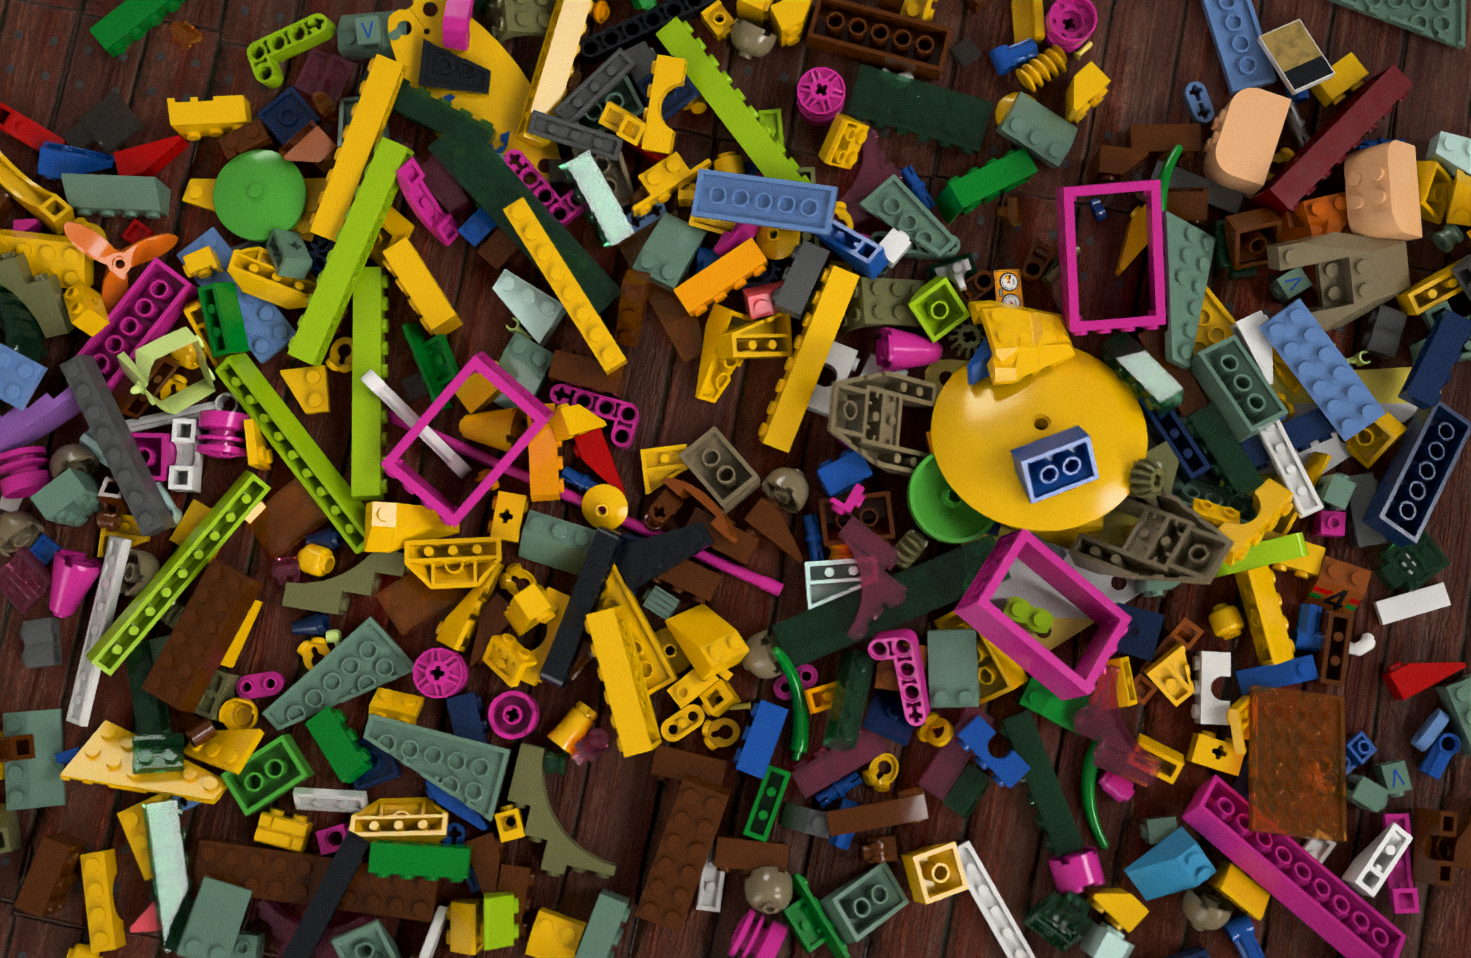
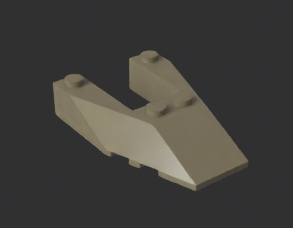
(1350, 272)
(868, 417)
(1164, 545)

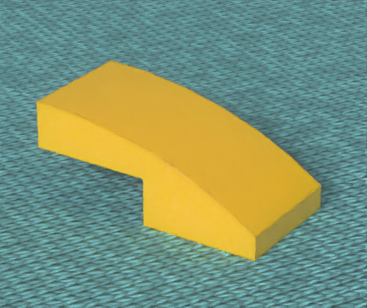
(623, 123)

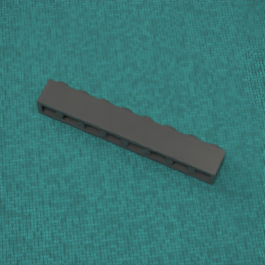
(117, 445)

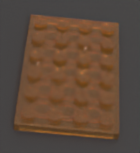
(1297, 764)

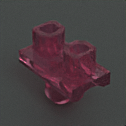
(591, 746)

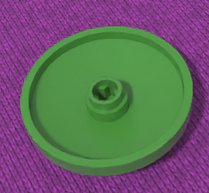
(259, 194)
(939, 509)

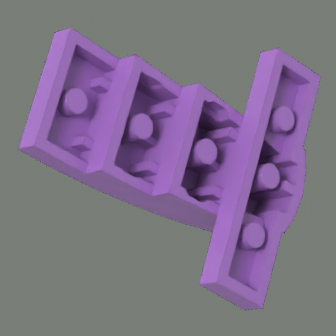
(42, 417)

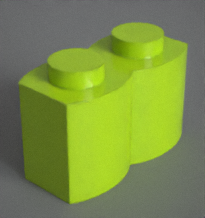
(1032, 618)

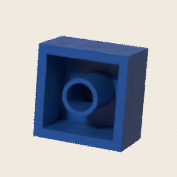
(843, 473)

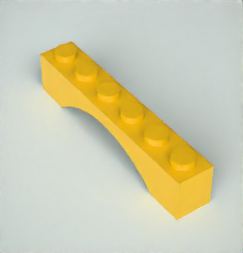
(38, 201)

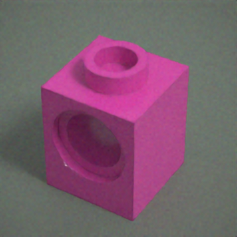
(1328, 524)
(325, 837)

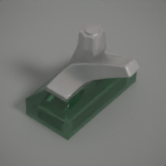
(955, 269)

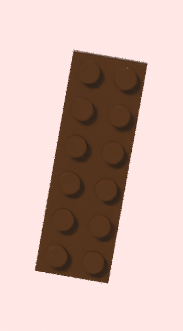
(879, 37)
(202, 636)
(682, 852)

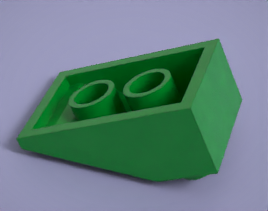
(1047, 705)

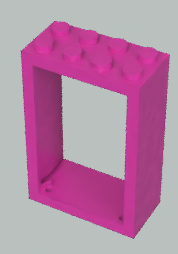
(1068, 260)
(414, 483)
(1016, 642)

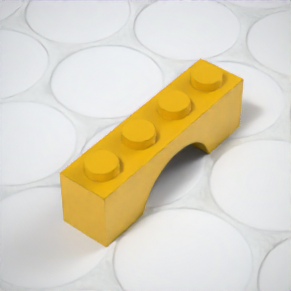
(668, 74)
(1270, 504)
(532, 673)
(104, 924)

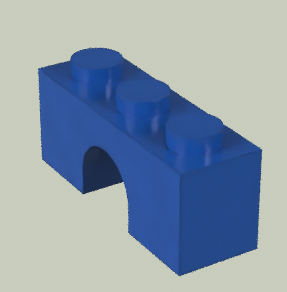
(1006, 769)

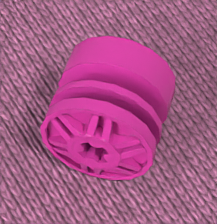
(1078, 15)
(815, 108)
(222, 434)
(23, 472)
(455, 673)
(756, 939)

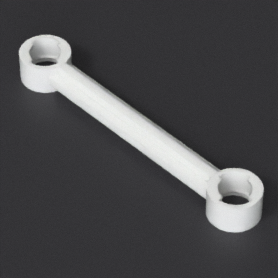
(390, 398)
(191, 412)

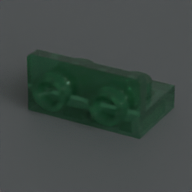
(158, 753)
(968, 791)

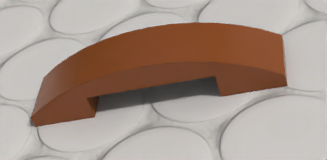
(721, 522)
(1184, 632)

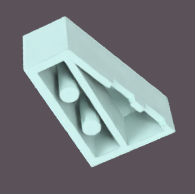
(1450, 152)
(531, 306)
(830, 580)
(1106, 942)

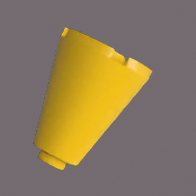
(495, 428)

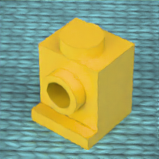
(711, 15)
(202, 263)
(711, 695)
(505, 830)

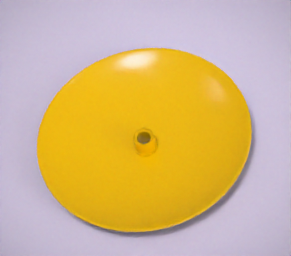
(983, 422)

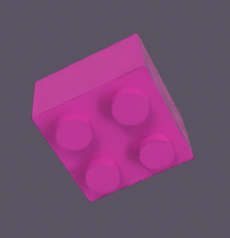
(157, 452)

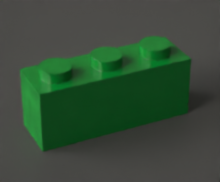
(223, 319)
(339, 744)
(767, 803)

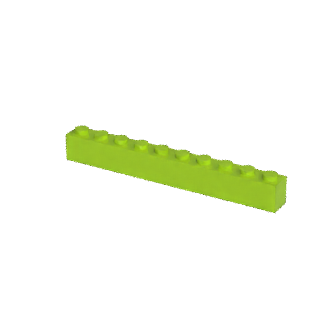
(729, 103)
(349, 254)
(367, 408)
(295, 447)
(177, 572)

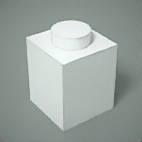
(895, 246)

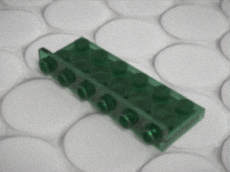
(920, 109)

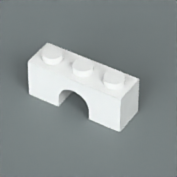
(841, 361)
(187, 471)
(1208, 668)

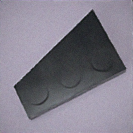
(450, 72)

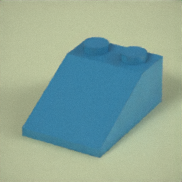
(1170, 867)

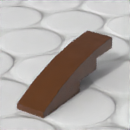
(877, 814)

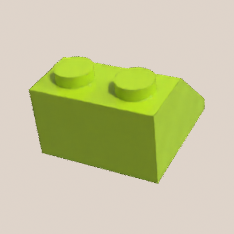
(938, 308)
(499, 920)

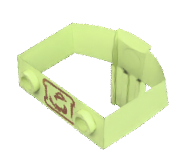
(160, 347)

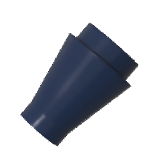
(326, 537)
(312, 625)

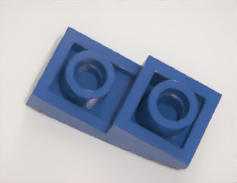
(1358, 751)

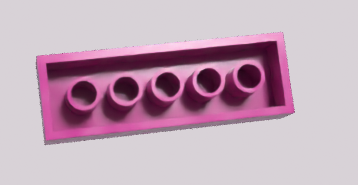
(140, 318)

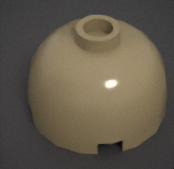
(751, 39)
(75, 457)
(788, 487)
(18, 530)
(139, 571)
(760, 656)
(768, 890)
(1205, 909)

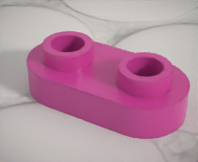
(806, 684)
(260, 686)

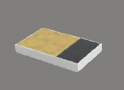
(1296, 57)

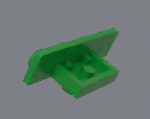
(433, 359)
(809, 921)

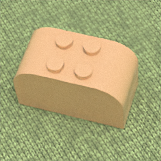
(1245, 140)
(1383, 192)

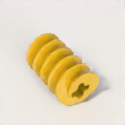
(1042, 68)

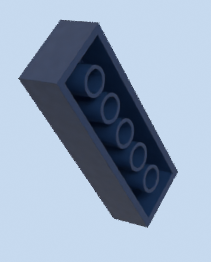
(1417, 474)

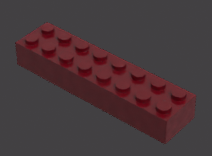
(1332, 141)

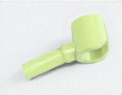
(518, 329)
(1357, 360)
(334, 636)

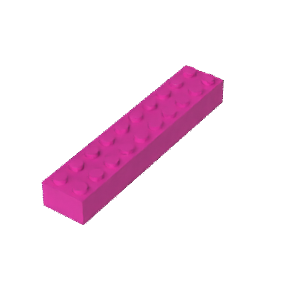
(1292, 875)

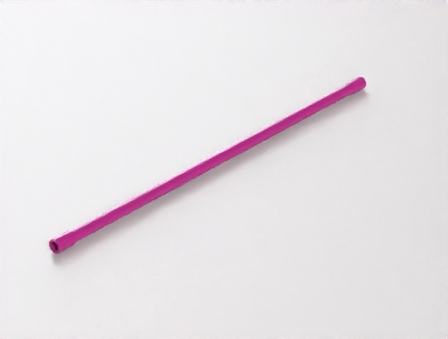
(763, 582)

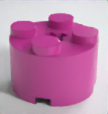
(502, 721)
(1077, 870)

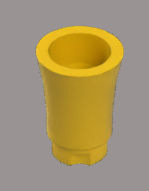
(573, 727)

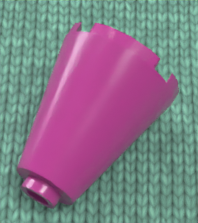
(904, 350)
(71, 580)

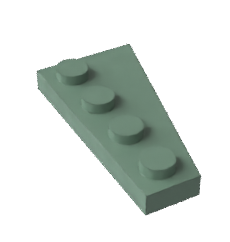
(904, 211)

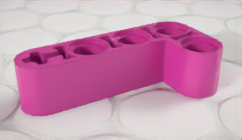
(457, 24)
(541, 186)
(594, 406)
(905, 676)

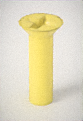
(1077, 55)
(742, 706)

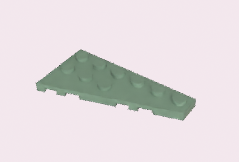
(1430, 18)
(1185, 279)
(352, 668)
(454, 763)

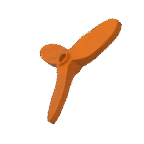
(116, 278)

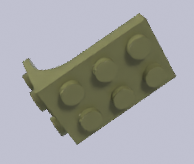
(518, 18)
(881, 304)

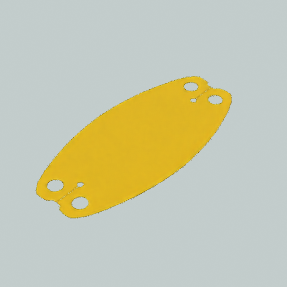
(507, 84)

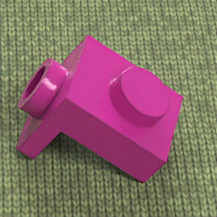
(854, 499)

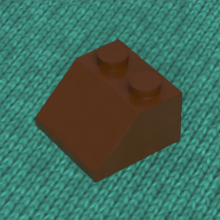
(1115, 163)
(1249, 234)

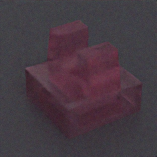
(285, 567)

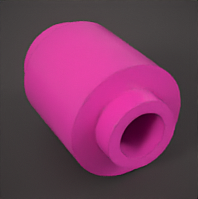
(1116, 786)

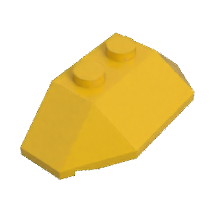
(257, 277)
(453, 561)
(401, 820)

